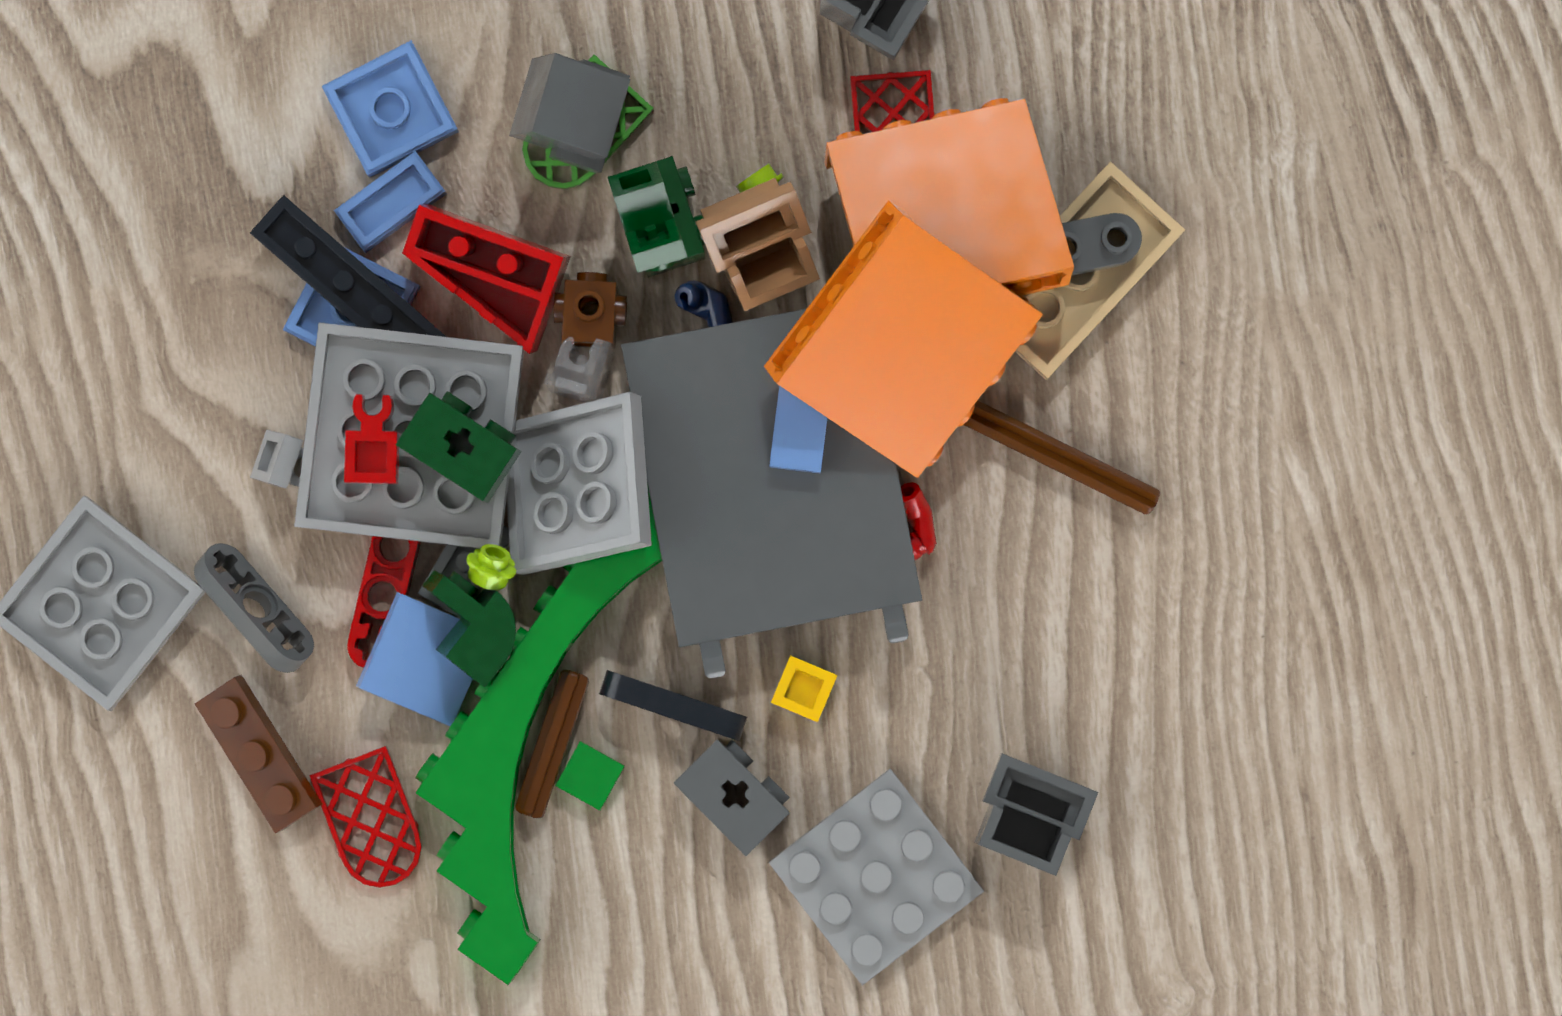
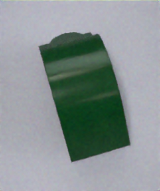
(647, 218)
(484, 632)

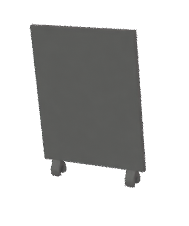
(749, 540)

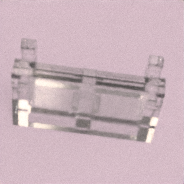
(586, 378)

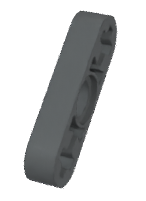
(253, 586)

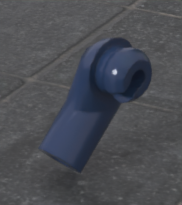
(704, 302)

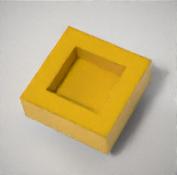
(804, 688)

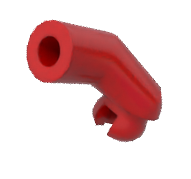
(920, 518)

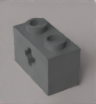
(704, 788)

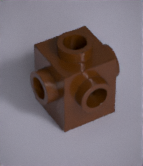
(590, 289)

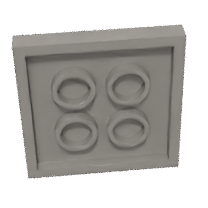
(578, 484)
(98, 603)
(876, 876)

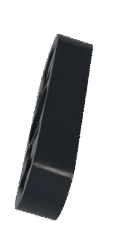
(673, 705)

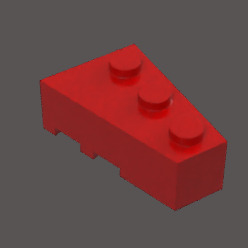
(490, 270)

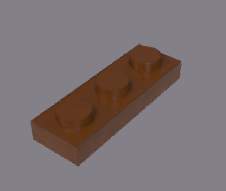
(258, 754)

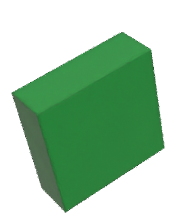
(590, 775)

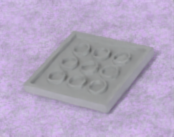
(407, 368)

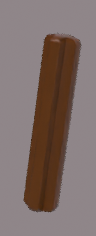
(552, 744)

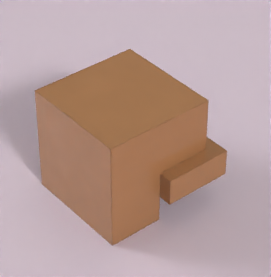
(759, 242)

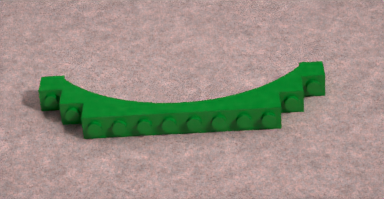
(481, 765)

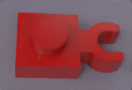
(372, 452)

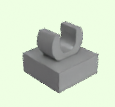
(277, 460)

